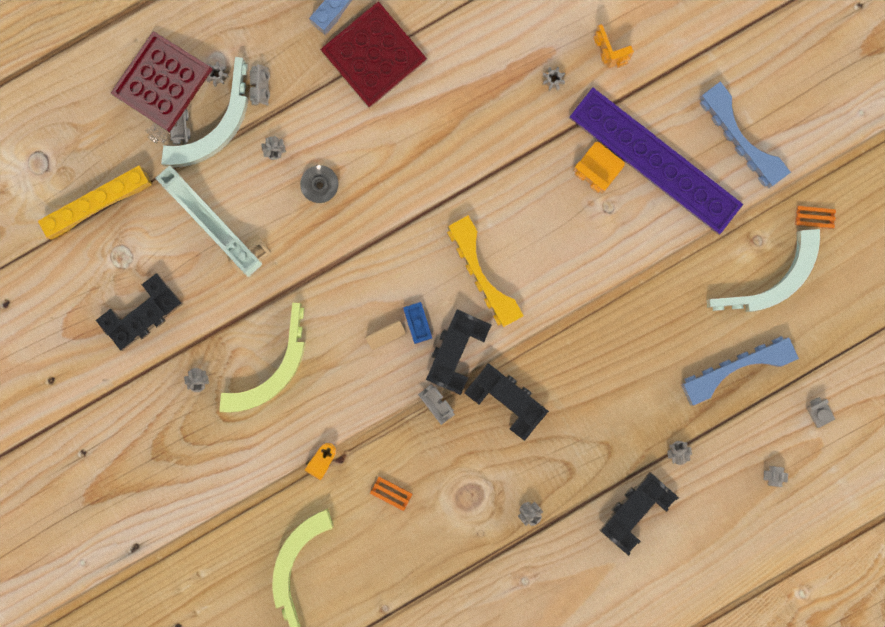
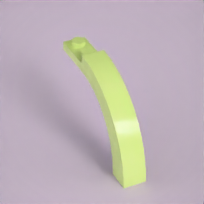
(279, 380)
(300, 536)

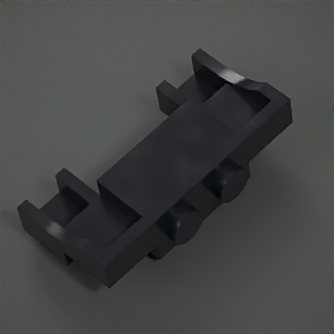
(144, 317)
(452, 347)
(510, 395)
(634, 508)

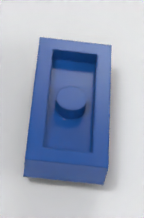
(417, 323)

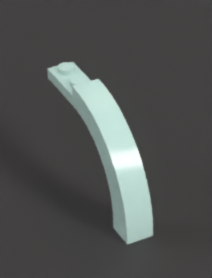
(216, 140)
(208, 221)
(802, 265)

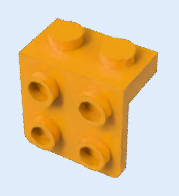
(617, 58)
(598, 167)

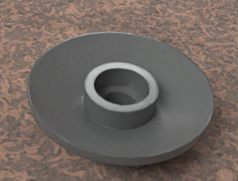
(314, 176)

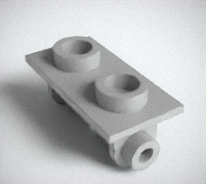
(260, 76)
(181, 132)
(432, 399)

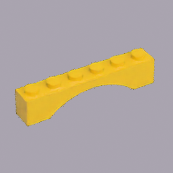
(103, 196)
(465, 236)

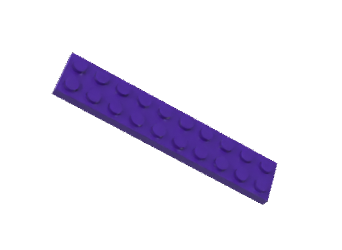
(656, 161)

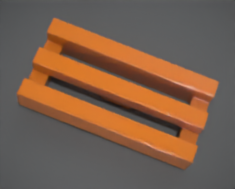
(831, 218)
(376, 494)

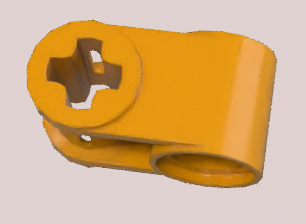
(319, 463)

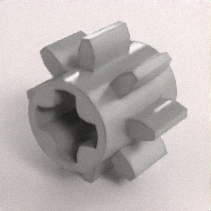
(221, 72)
(558, 79)
(273, 148)
(196, 380)
(679, 452)
(775, 476)
(530, 513)

